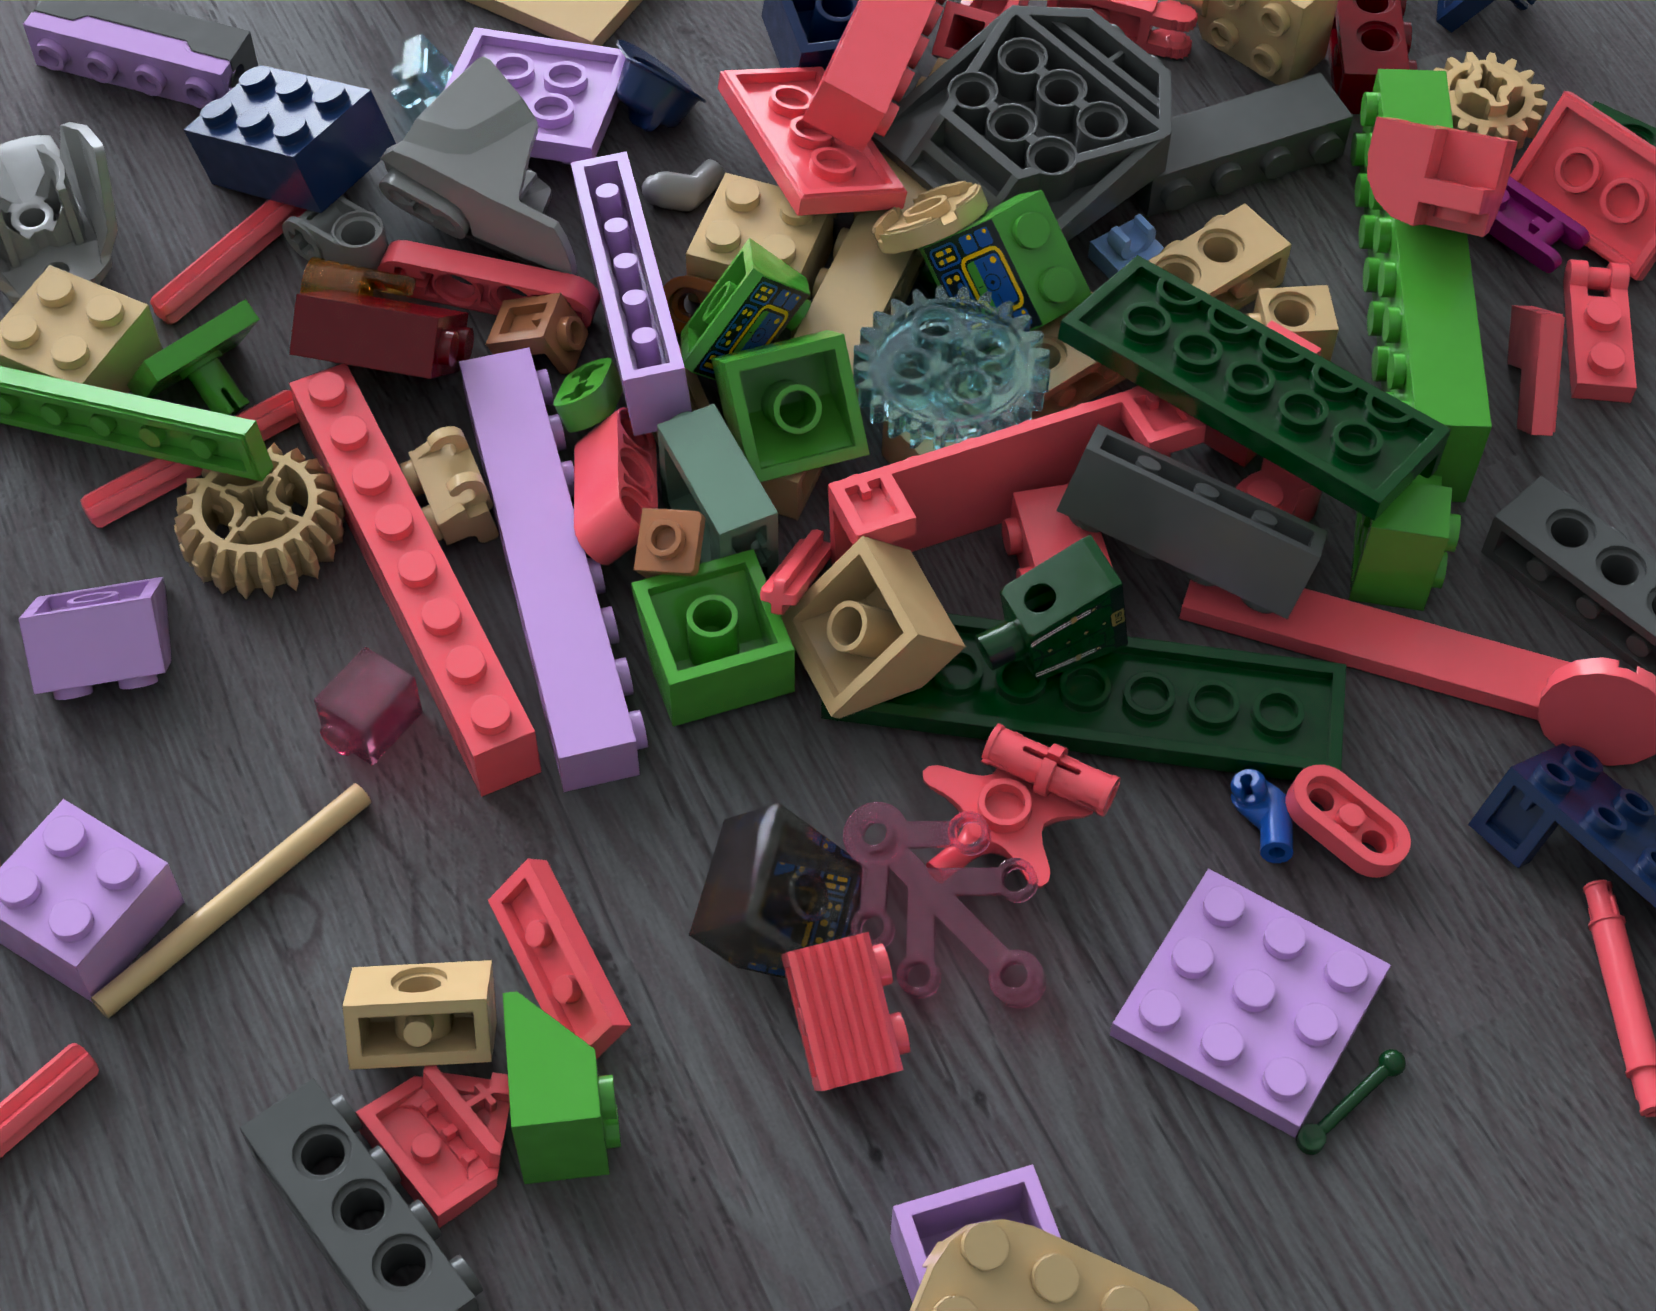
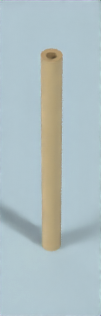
(230, 901)

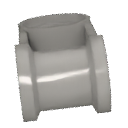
(338, 234)

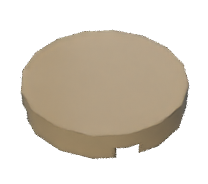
(931, 218)

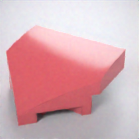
(442, 1137)

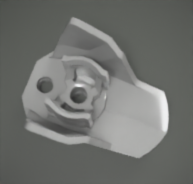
(471, 175)
(55, 208)

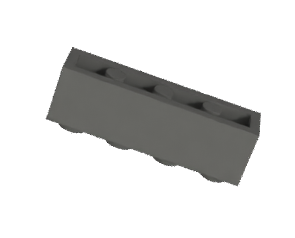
(1248, 142)
(1192, 522)

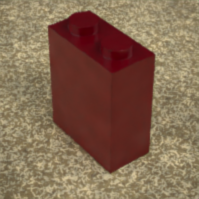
(380, 333)

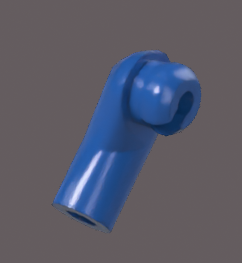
(1266, 809)

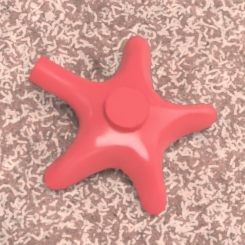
(1010, 810)

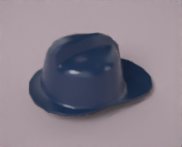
(652, 90)

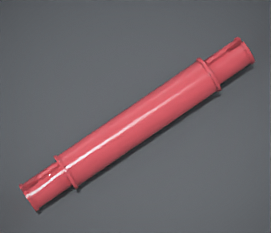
(1623, 992)

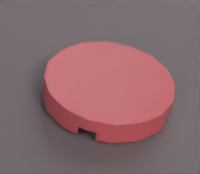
(1601, 710)

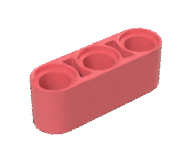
(611, 486)

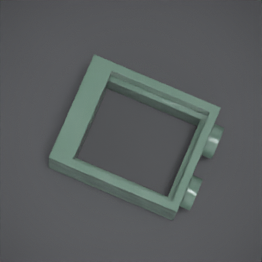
(710, 474)

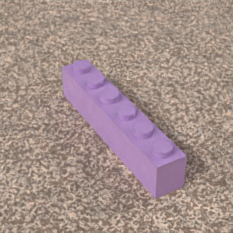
(631, 292)

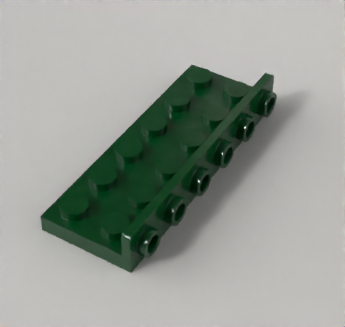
(1256, 386)

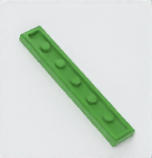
(133, 424)

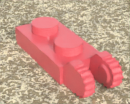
(1138, 18)

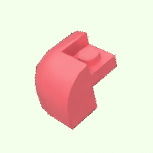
(1438, 174)

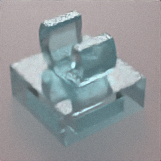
(422, 73)

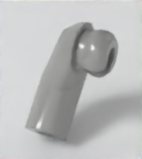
(680, 190)

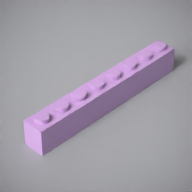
(550, 574)

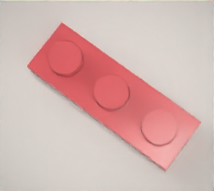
(557, 955)

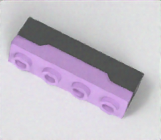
(140, 48)

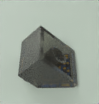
(774, 890)

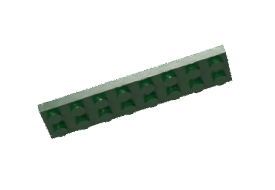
(1140, 704)

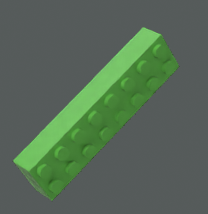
(1422, 291)

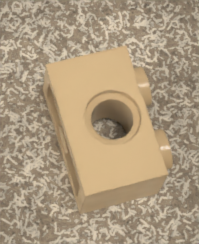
(420, 1014)

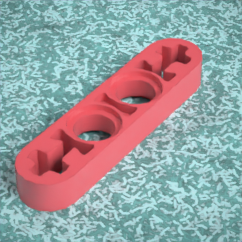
(489, 276)

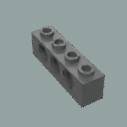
(1579, 569)
(311, 1127)

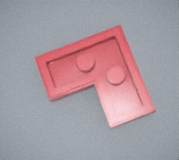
(1537, 350)

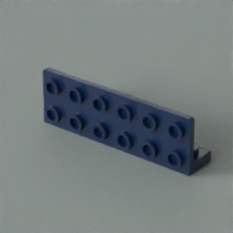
(1572, 791)

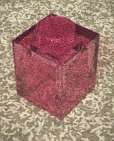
(367, 707)

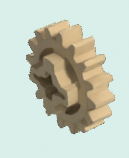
(1494, 98)

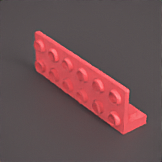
(974, 481)

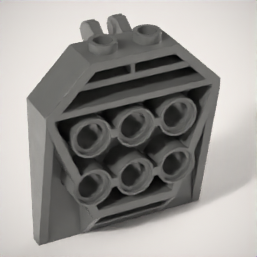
(1040, 106)

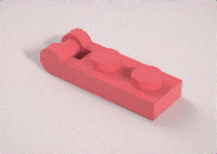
(1599, 332)

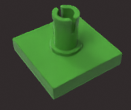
(197, 358)

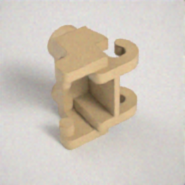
(453, 486)

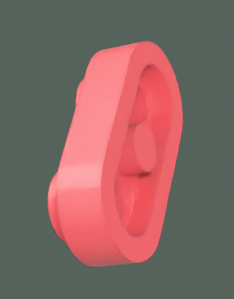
(1348, 821)

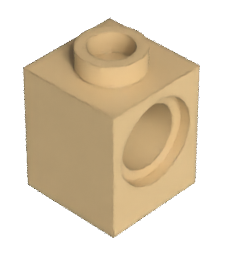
(1303, 311)

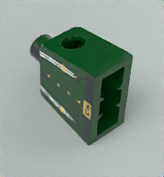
(1059, 614)

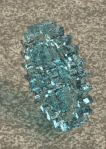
(950, 368)

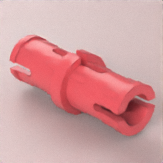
(1050, 770)

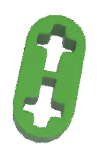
(588, 395)

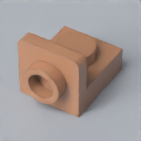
(544, 325)
(669, 542)

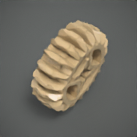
(265, 538)

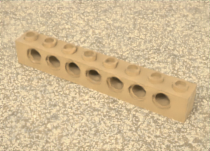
(1224, 259)

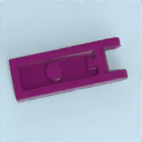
(1533, 225)

